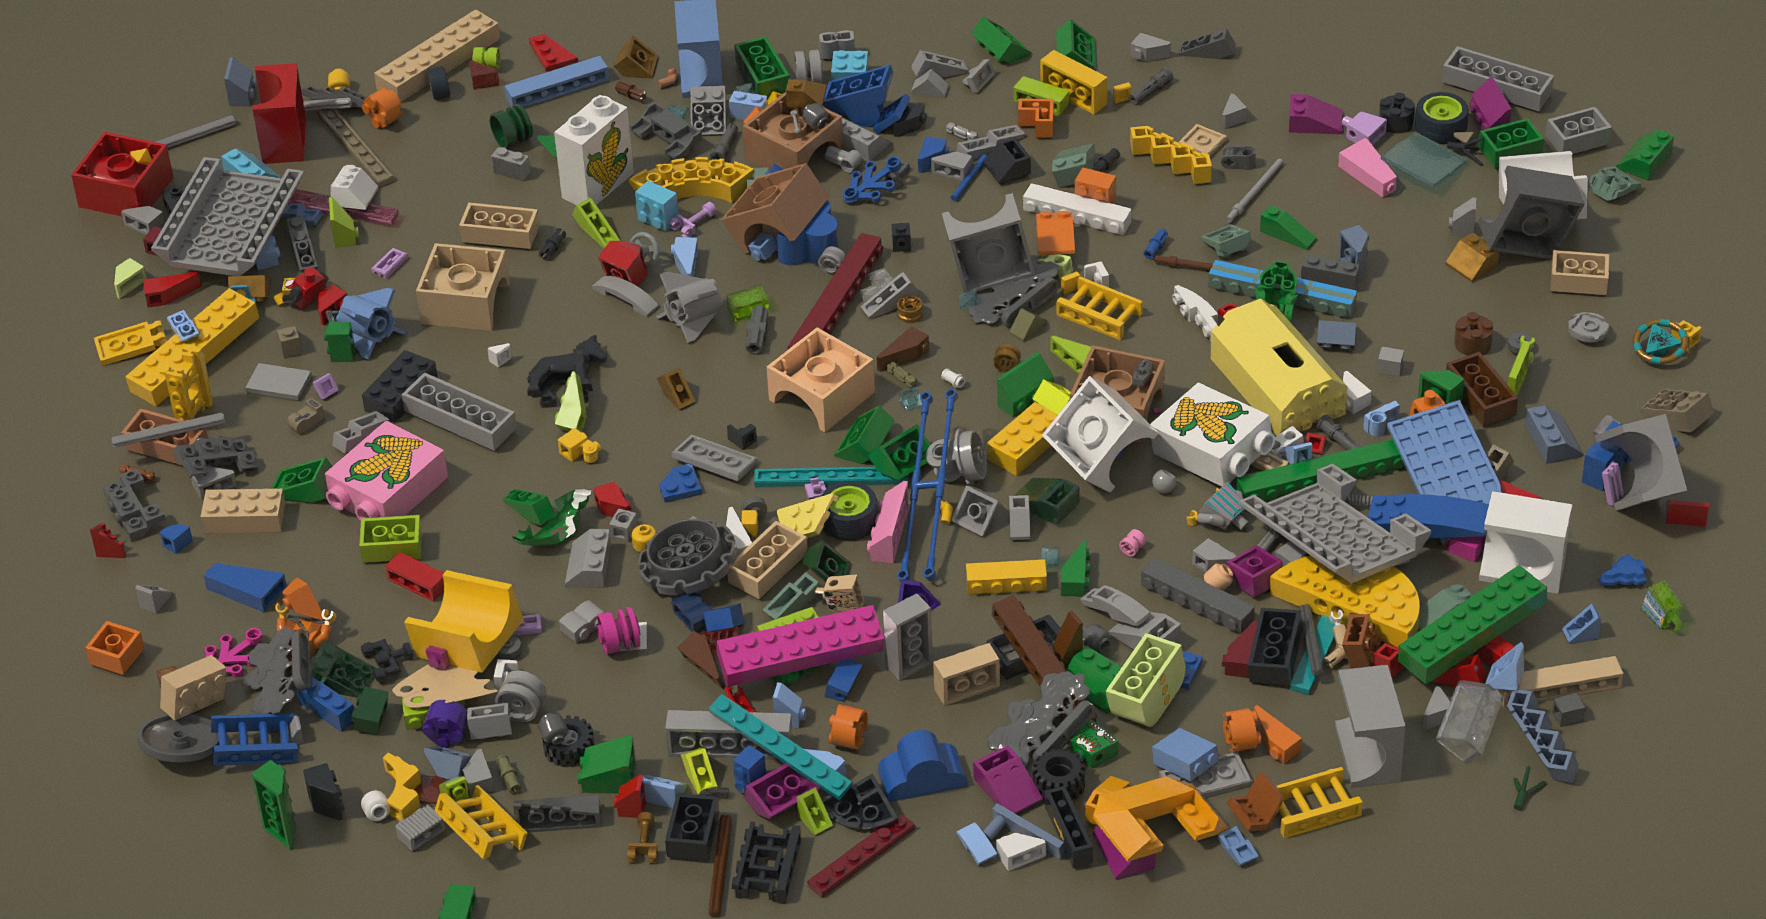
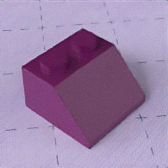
(1253, 570)

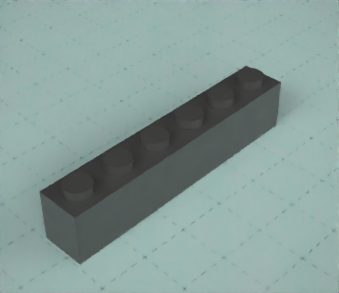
(1197, 595)

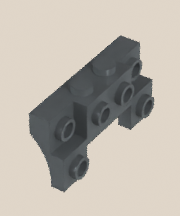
(669, 128)
(214, 453)
(127, 507)

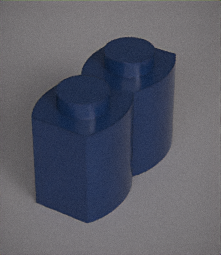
(690, 610)

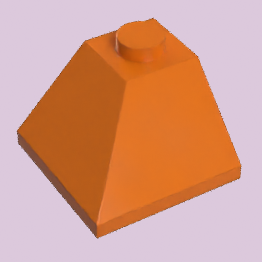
(301, 599)

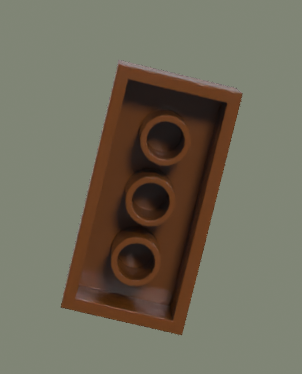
(1484, 389)

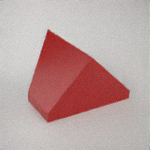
(105, 543)

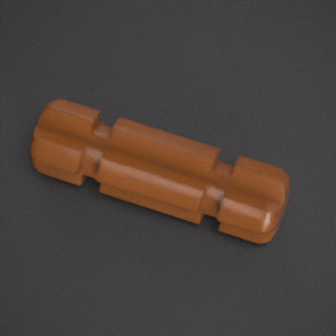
(147, 476)

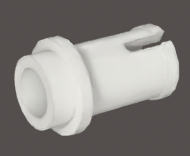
(956, 380)

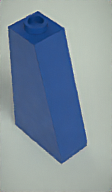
(246, 585)

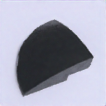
(861, 806)

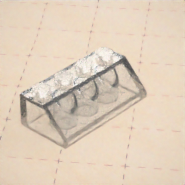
(1469, 719)

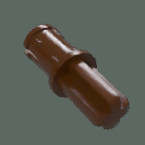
(630, 91)

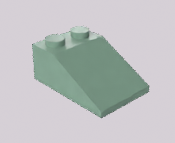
(1070, 162)
(1442, 603)

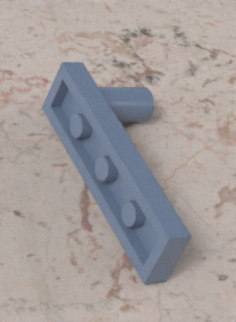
(1015, 823)

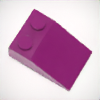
(1313, 116)

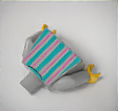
(1221, 509)

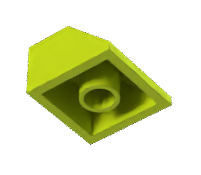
(1052, 396)

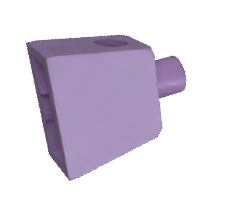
(1364, 126)

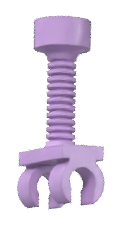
(688, 225)

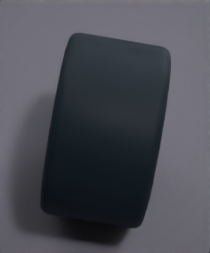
(438, 82)

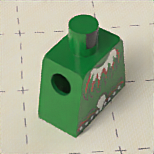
(1094, 744)

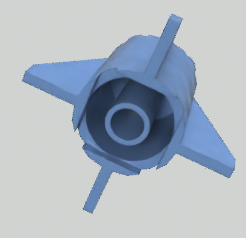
(369, 318)

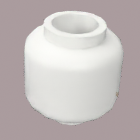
(375, 805)

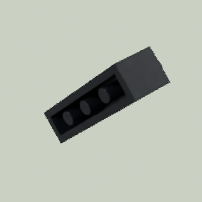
(1069, 826)

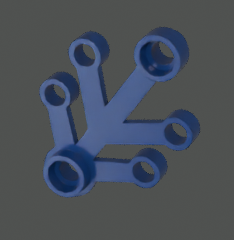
(854, 193)

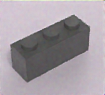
(1330, 271)

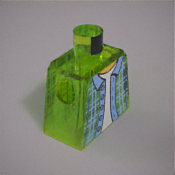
(1662, 606)

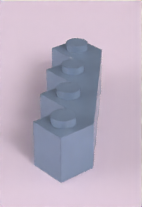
(1546, 743)

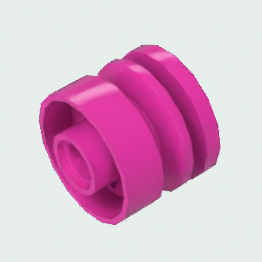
(618, 630)

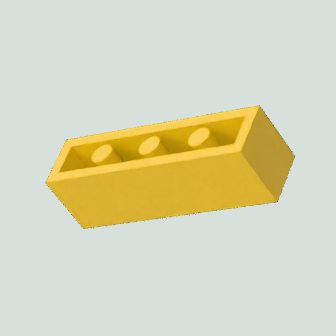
(1006, 576)

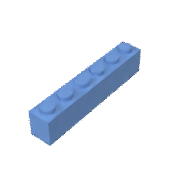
(557, 82)

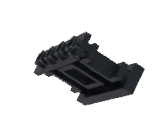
(784, 864)

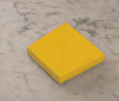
(141, 156)

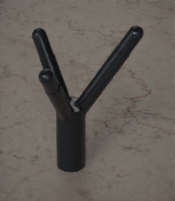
(1462, 147)

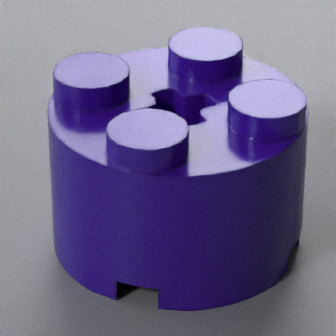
(445, 723)

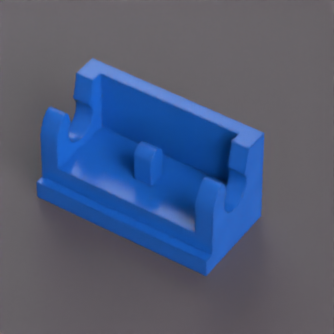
(842, 679)

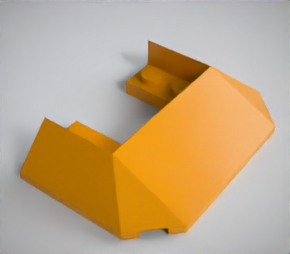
(1124, 811)

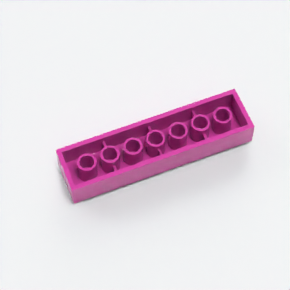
(800, 645)

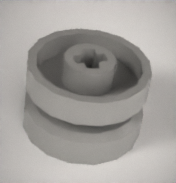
(810, 68)
(523, 694)

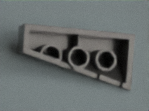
(558, 813)

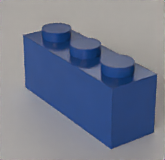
(327, 704)

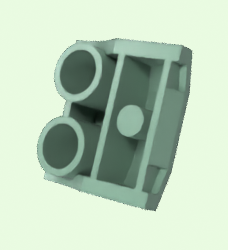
(1612, 183)

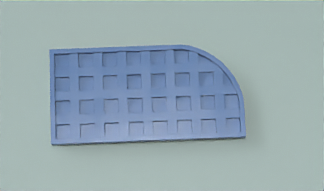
(1444, 455)

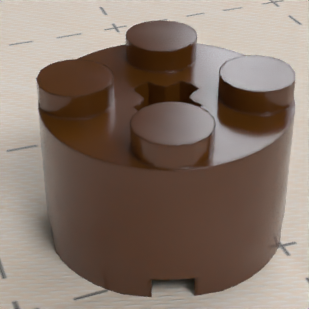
(1473, 334)

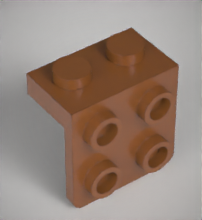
(1259, 805)

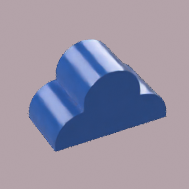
(860, 95)
(812, 241)
(921, 767)

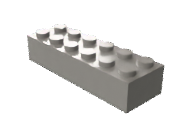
(1517, 83)
(459, 411)
(703, 730)

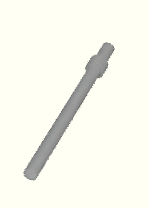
(1238, 208)

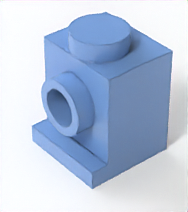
(763, 246)

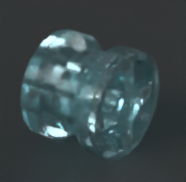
(1050, 555)

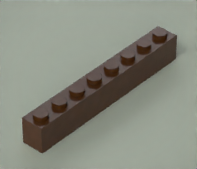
(1029, 643)

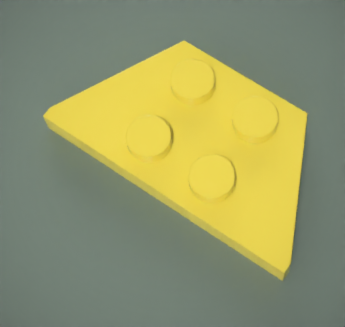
(807, 516)

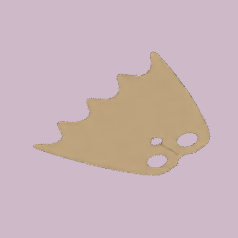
(448, 685)

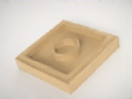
(1204, 139)

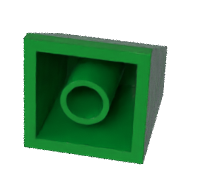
(607, 766)

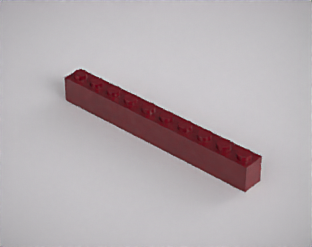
(842, 287)

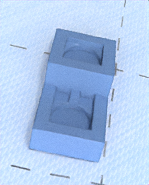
(311, 216)
(1236, 846)

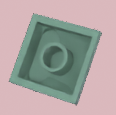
(1228, 240)

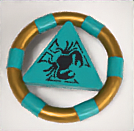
(1660, 341)

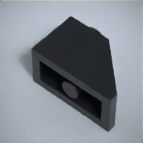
(911, 119)

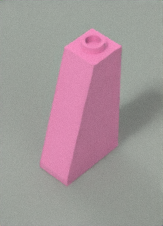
(1366, 166)

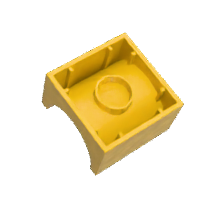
(471, 623)

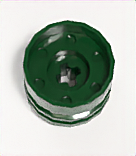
(511, 126)

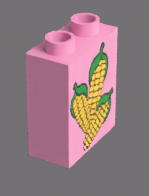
(386, 474)

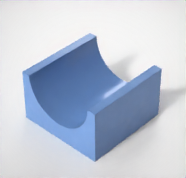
(700, 40)

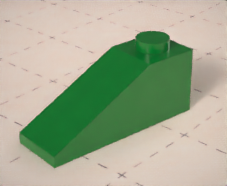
(1284, 227)

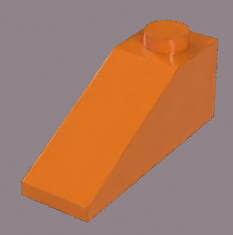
(1279, 740)

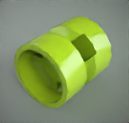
(487, 57)

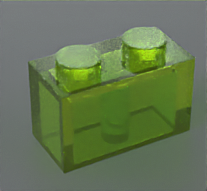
(742, 302)

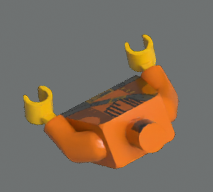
(316, 629)

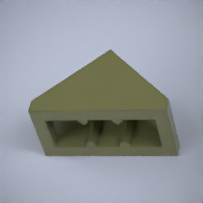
(1026, 324)

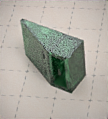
(1051, 497)
(341, 670)

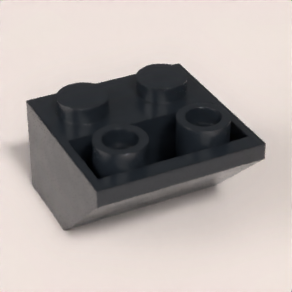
(1008, 161)
(323, 791)

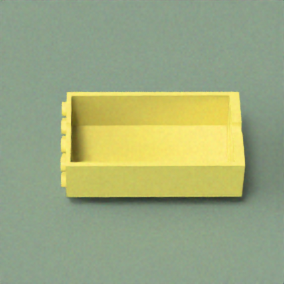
(1289, 395)

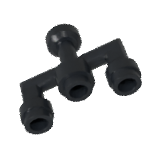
(386, 658)

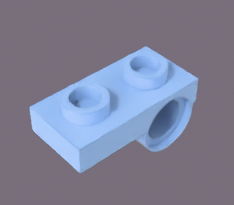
(1376, 420)

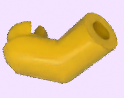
(946, 510)

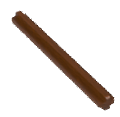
(719, 865)

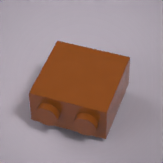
(1360, 641)

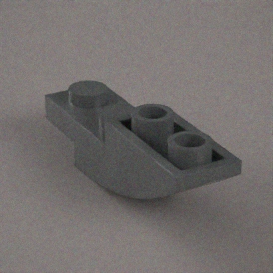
(301, 243)

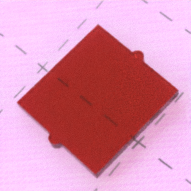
(429, 789)

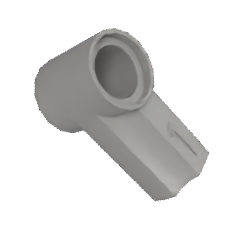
(847, 160)

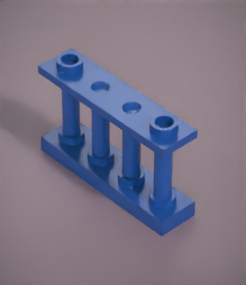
(253, 753)

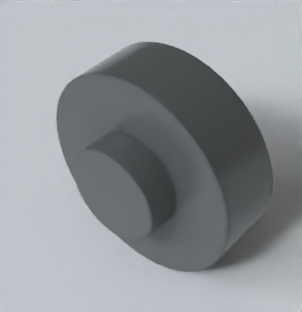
(1514, 341)
(757, 504)
(510, 649)

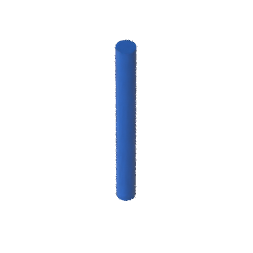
(968, 178)

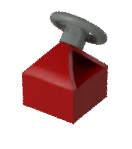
(627, 259)

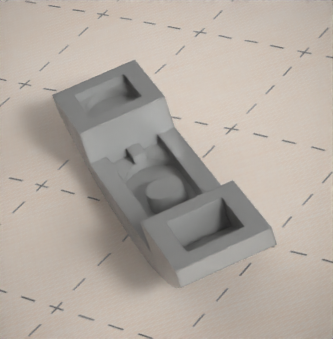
(627, 291)

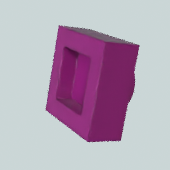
(437, 657)

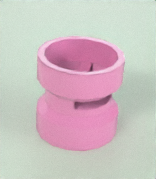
(1132, 543)

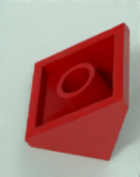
(1686, 513)

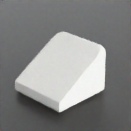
(499, 354)

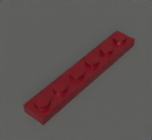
(860, 856)

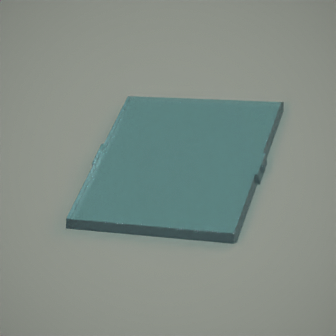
(1424, 159)

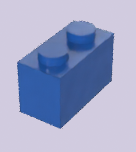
(748, 767)

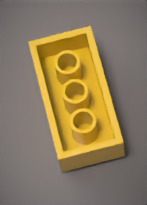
(1085, 85)
(1021, 440)

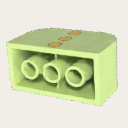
(1147, 681)

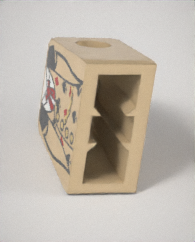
(841, 593)

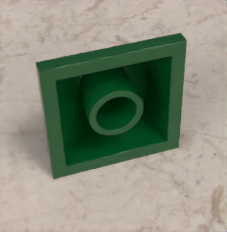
(826, 561)

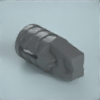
(1142, 374)

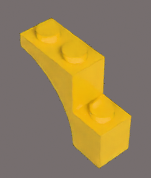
(404, 799)

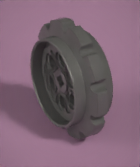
(687, 556)

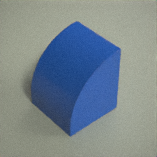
(176, 537)

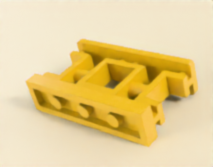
(192, 376)

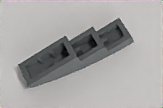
(330, 93)

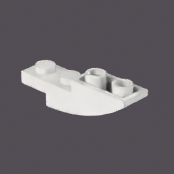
(1196, 309)

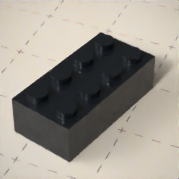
(387, 389)
(1275, 646)

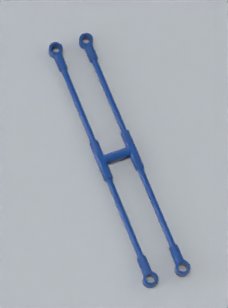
(938, 484)

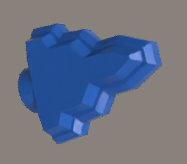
(1625, 572)

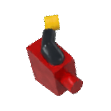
(304, 289)

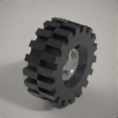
(578, 738)

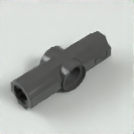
(757, 330)

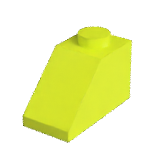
(699, 769)

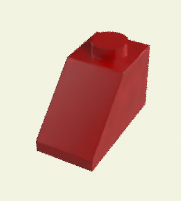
(631, 798)

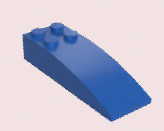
(1441, 514)

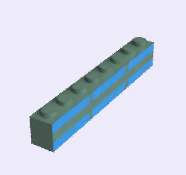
(1310, 295)

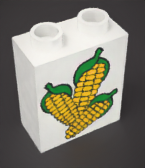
(594, 151)
(1212, 434)

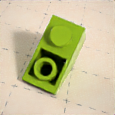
(455, 788)

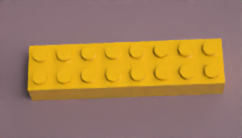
(217, 328)

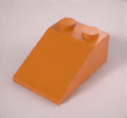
(1055, 233)

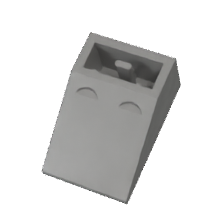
(708, 109)
(1156, 625)

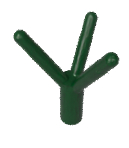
(1522, 793)

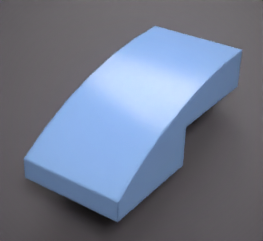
(182, 326)
(977, 843)

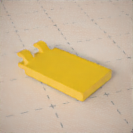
(129, 342)

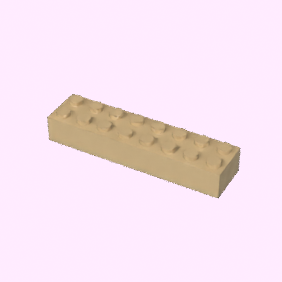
(446, 49)

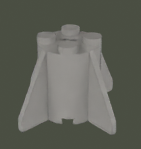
(690, 302)

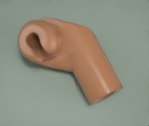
(670, 79)

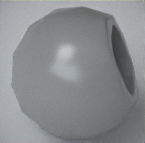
(1164, 481)

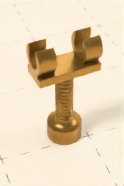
(645, 822)

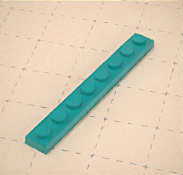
(780, 747)

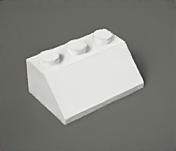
(353, 188)

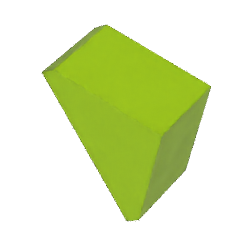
(812, 811)

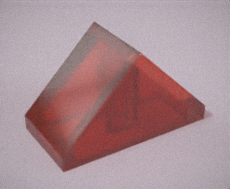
(483, 76)

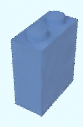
(1185, 754)

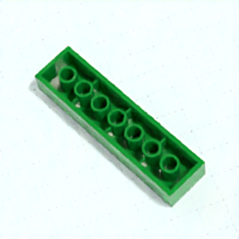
(1472, 624)

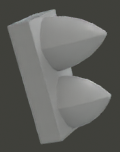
(979, 76)

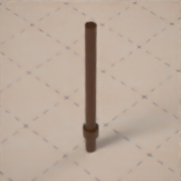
(1173, 261)

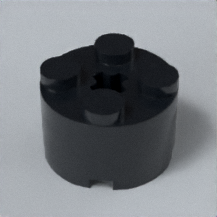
(1398, 112)

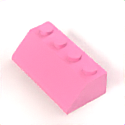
(889, 524)

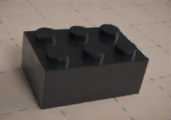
(692, 827)

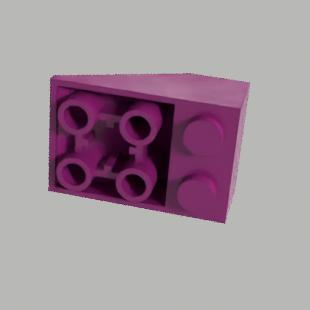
(1006, 780)

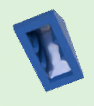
(724, 617)

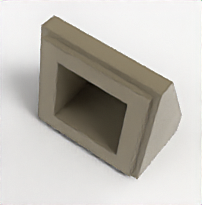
(1466, 137)

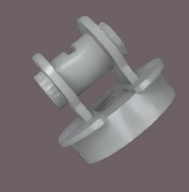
(964, 457)

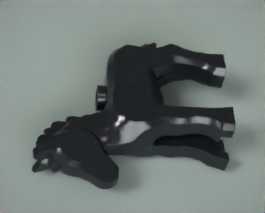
(559, 368)

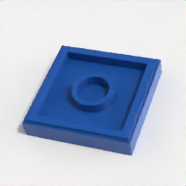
(891, 113)

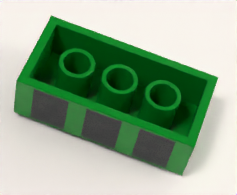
(761, 66)

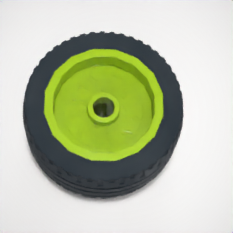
(1441, 116)
(853, 511)

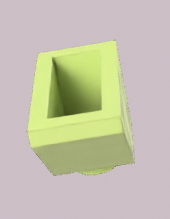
(128, 277)

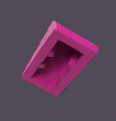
(1467, 547)

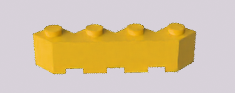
(1165, 150)

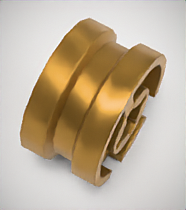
(909, 309)
(1006, 357)

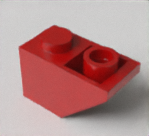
(329, 300)
(610, 499)
(1388, 656)

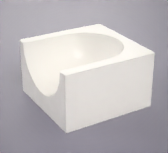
(1527, 535)

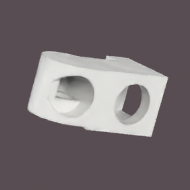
(1285, 440)

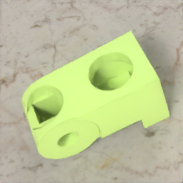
(1064, 262)

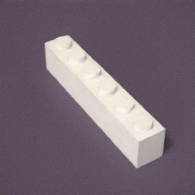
(1084, 210)

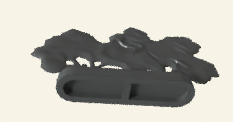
(1006, 292)
(271, 666)
(1034, 718)

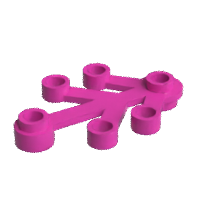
(253, 637)

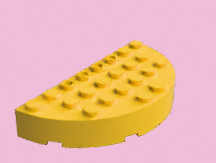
(1385, 596)

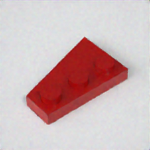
(551, 53)

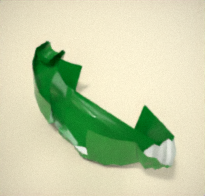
(568, 516)

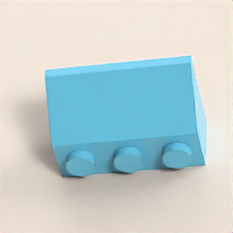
(245, 162)

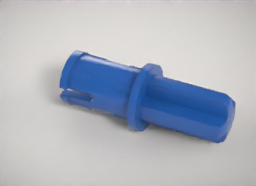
(1155, 244)

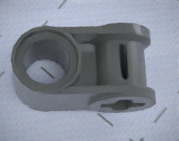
(1241, 157)

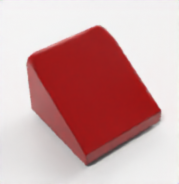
(1318, 442)

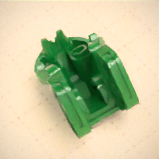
(1278, 287)

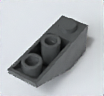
(1213, 45)

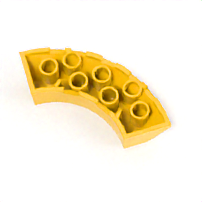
(698, 178)

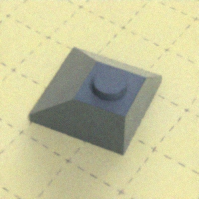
(447, 762)

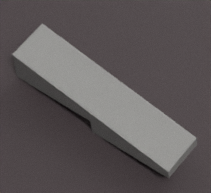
(986, 144)

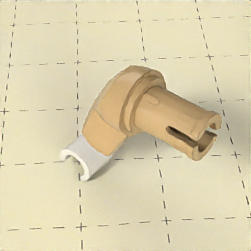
(1339, 632)

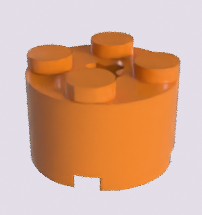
(382, 107)
(848, 727)
(1241, 730)

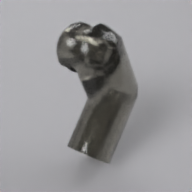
(720, 792)

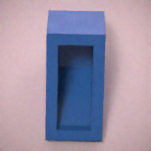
(931, 148)

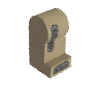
(306, 417)

